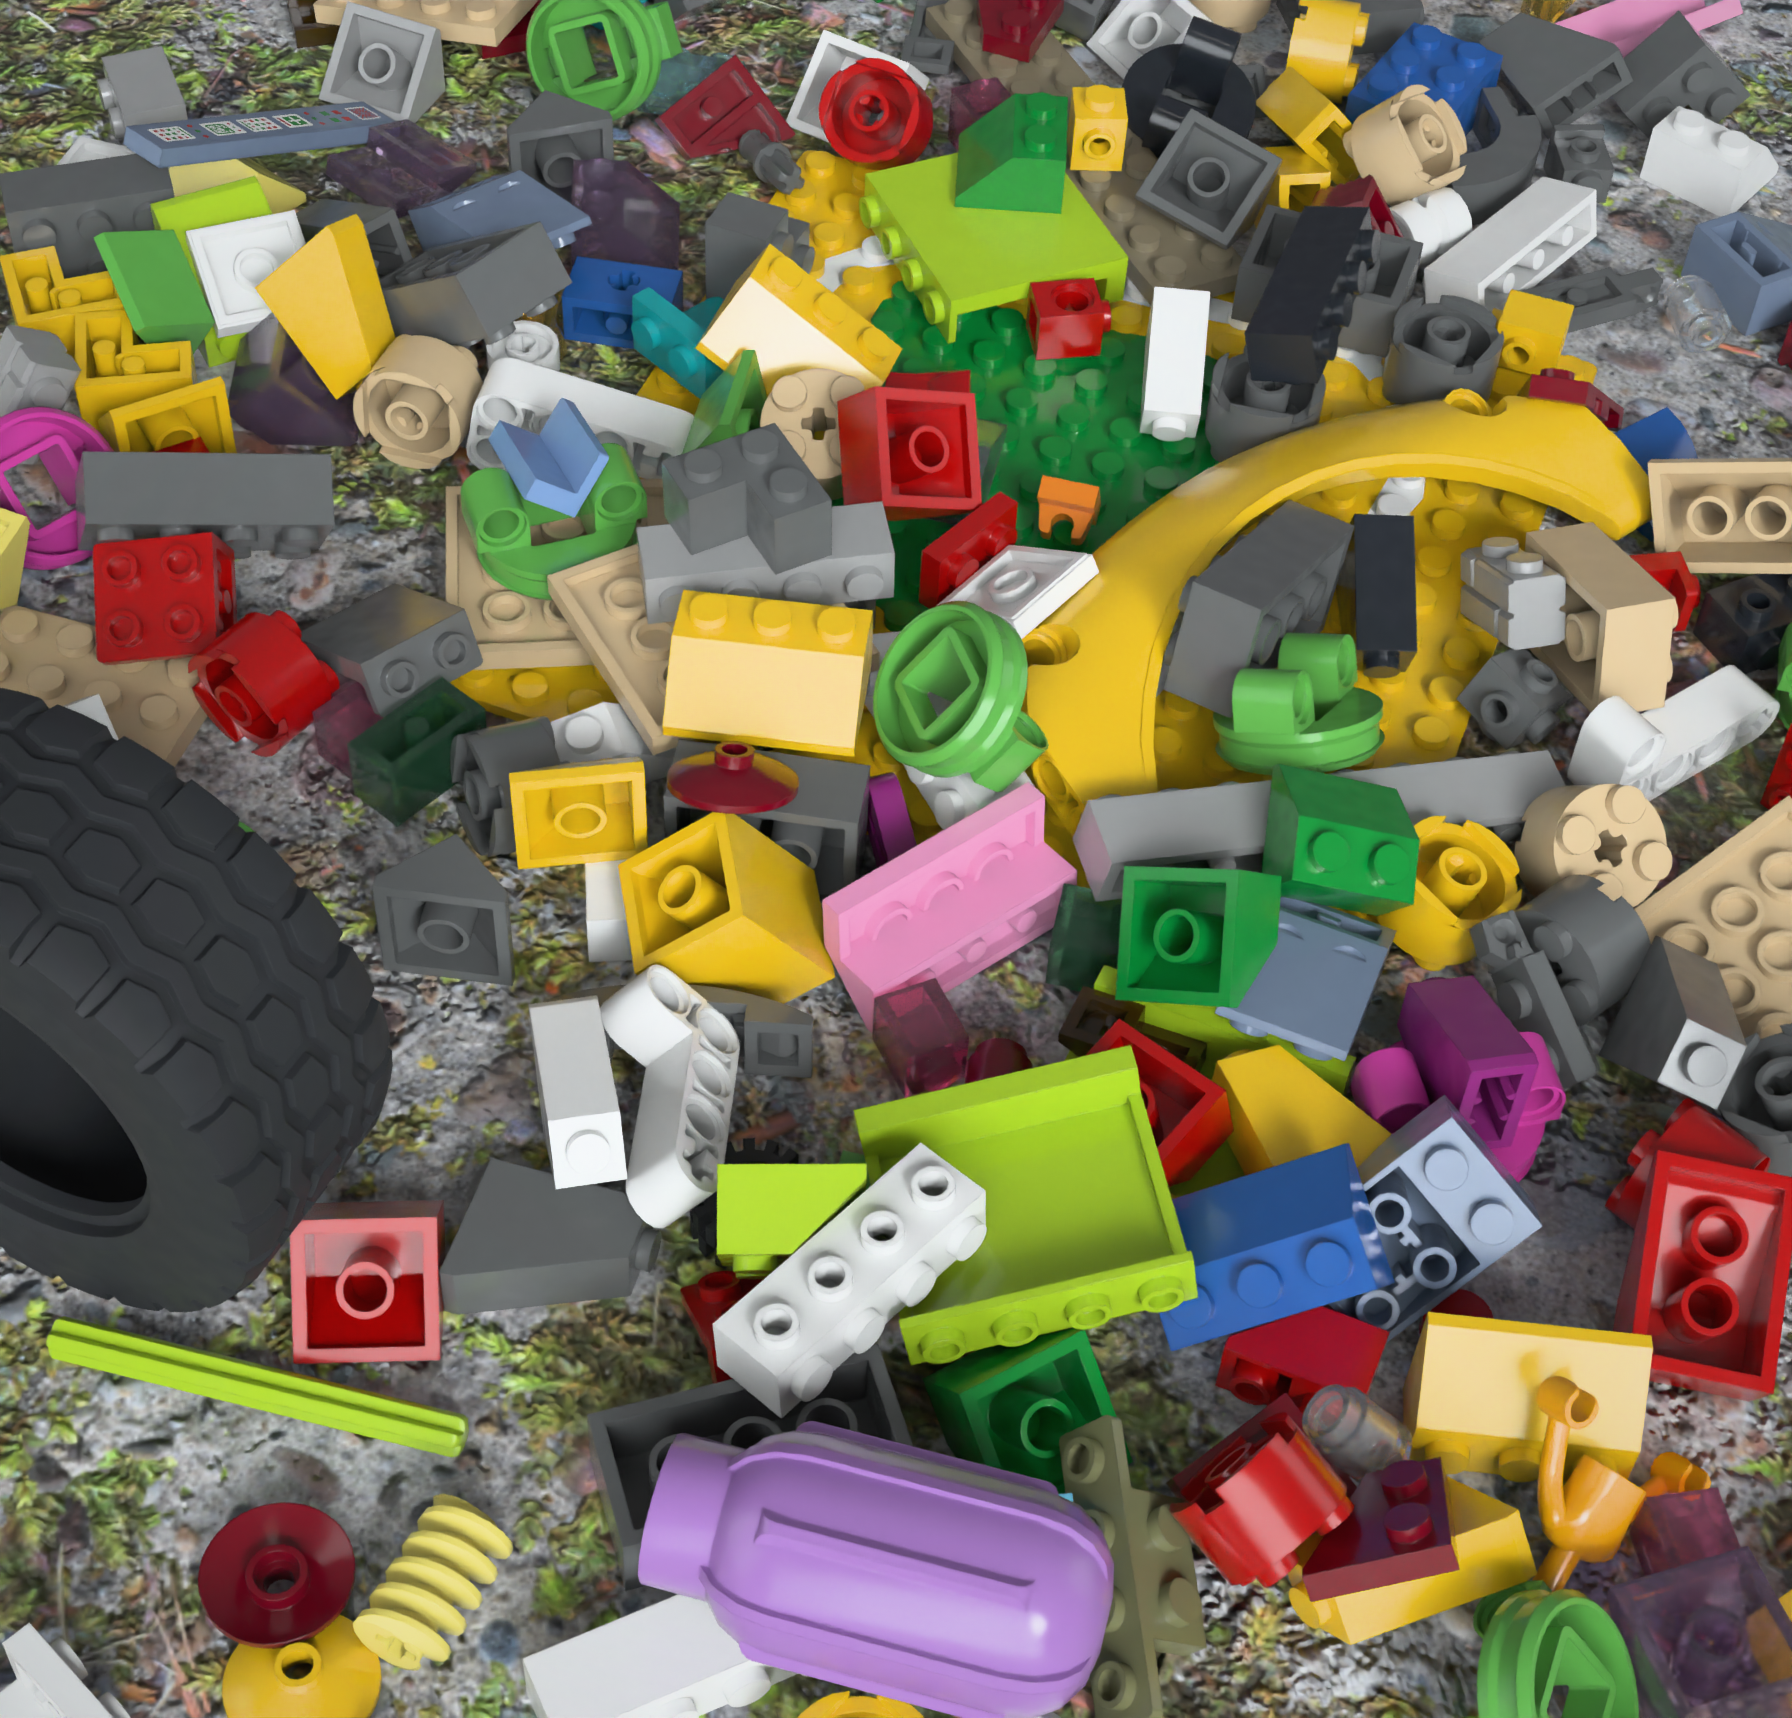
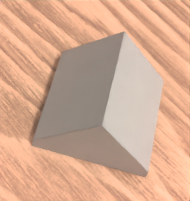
(385, 64)

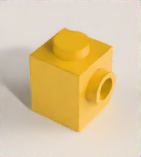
(1097, 128)
(1532, 331)

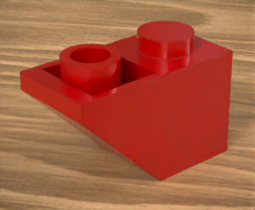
(1301, 1357)

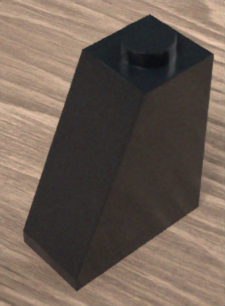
(1380, 593)

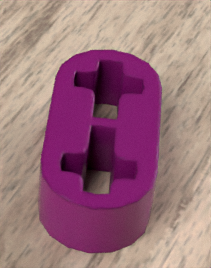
(888, 819)

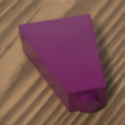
(1469, 1054)

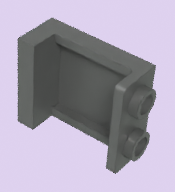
(395, 644)

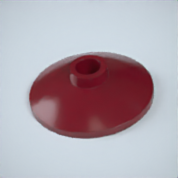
(733, 780)
(271, 1546)

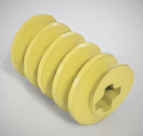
(430, 1581)

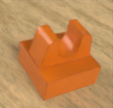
(1067, 501)

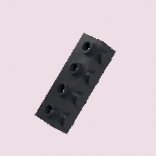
(1311, 294)
(1746, 621)

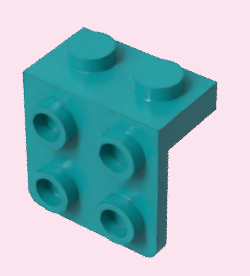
(670, 338)

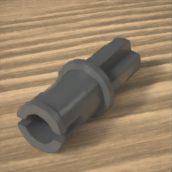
(771, 161)

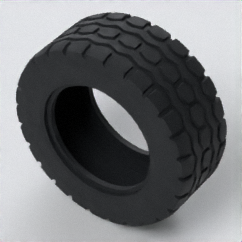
(170, 1025)

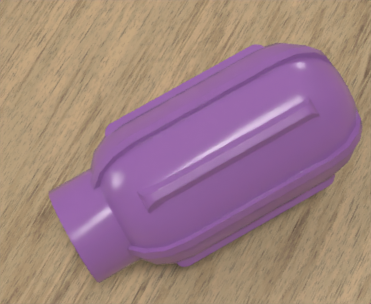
(885, 1568)

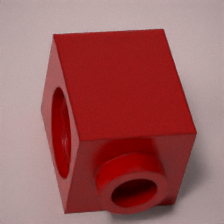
(1066, 318)

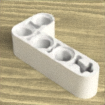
(529, 393)
(1671, 741)
(684, 1093)

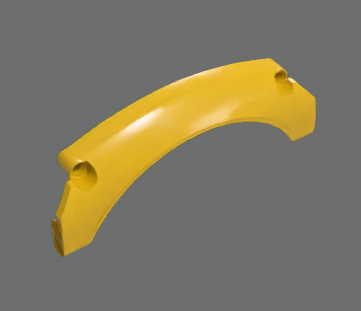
(1105, 645)

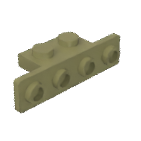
(1154, 1572)

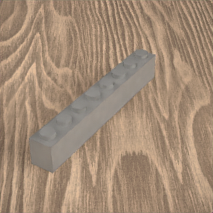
(1229, 821)

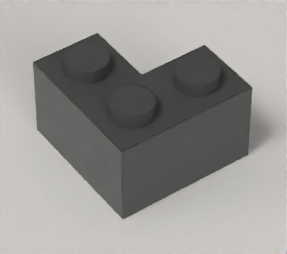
(1678, 70)
(739, 234)
(749, 489)

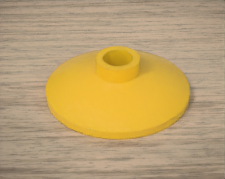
(340, 1685)

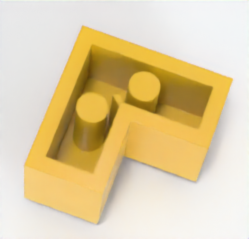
(49, 302)
(119, 369)

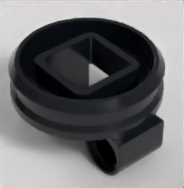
(1196, 68)

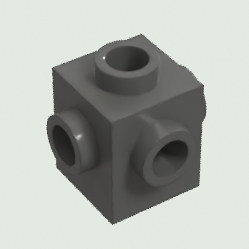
(1514, 698)

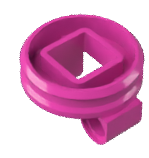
(59, 442)
(1393, 1093)

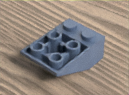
(497, 205)
(1748, 266)
(1315, 980)
(1440, 1215)

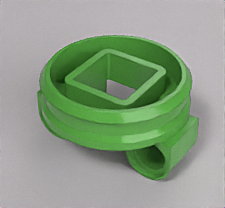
(637, 39)
(502, 520)
(980, 668)
(1302, 711)
(1547, 1641)

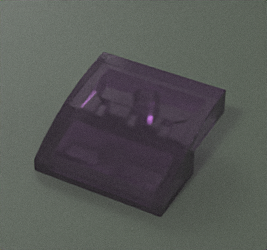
(401, 167)

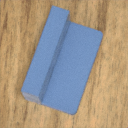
(555, 465)

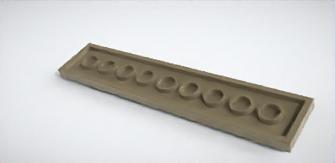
(1156, 246)

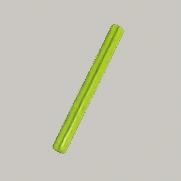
(258, 1386)

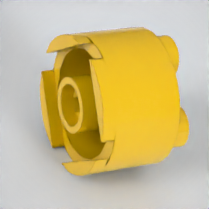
(1325, 44)
(1460, 881)

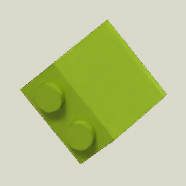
(777, 1208)

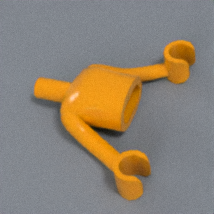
(1595, 1504)

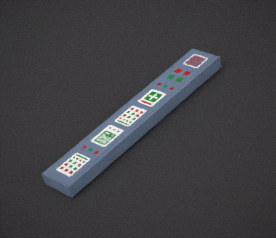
(253, 134)

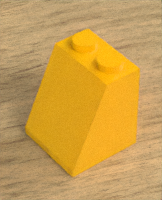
(726, 911)

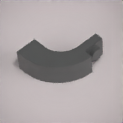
(1507, 157)

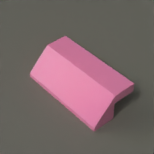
(1632, 21)
(948, 903)

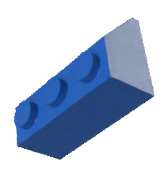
(1276, 1246)

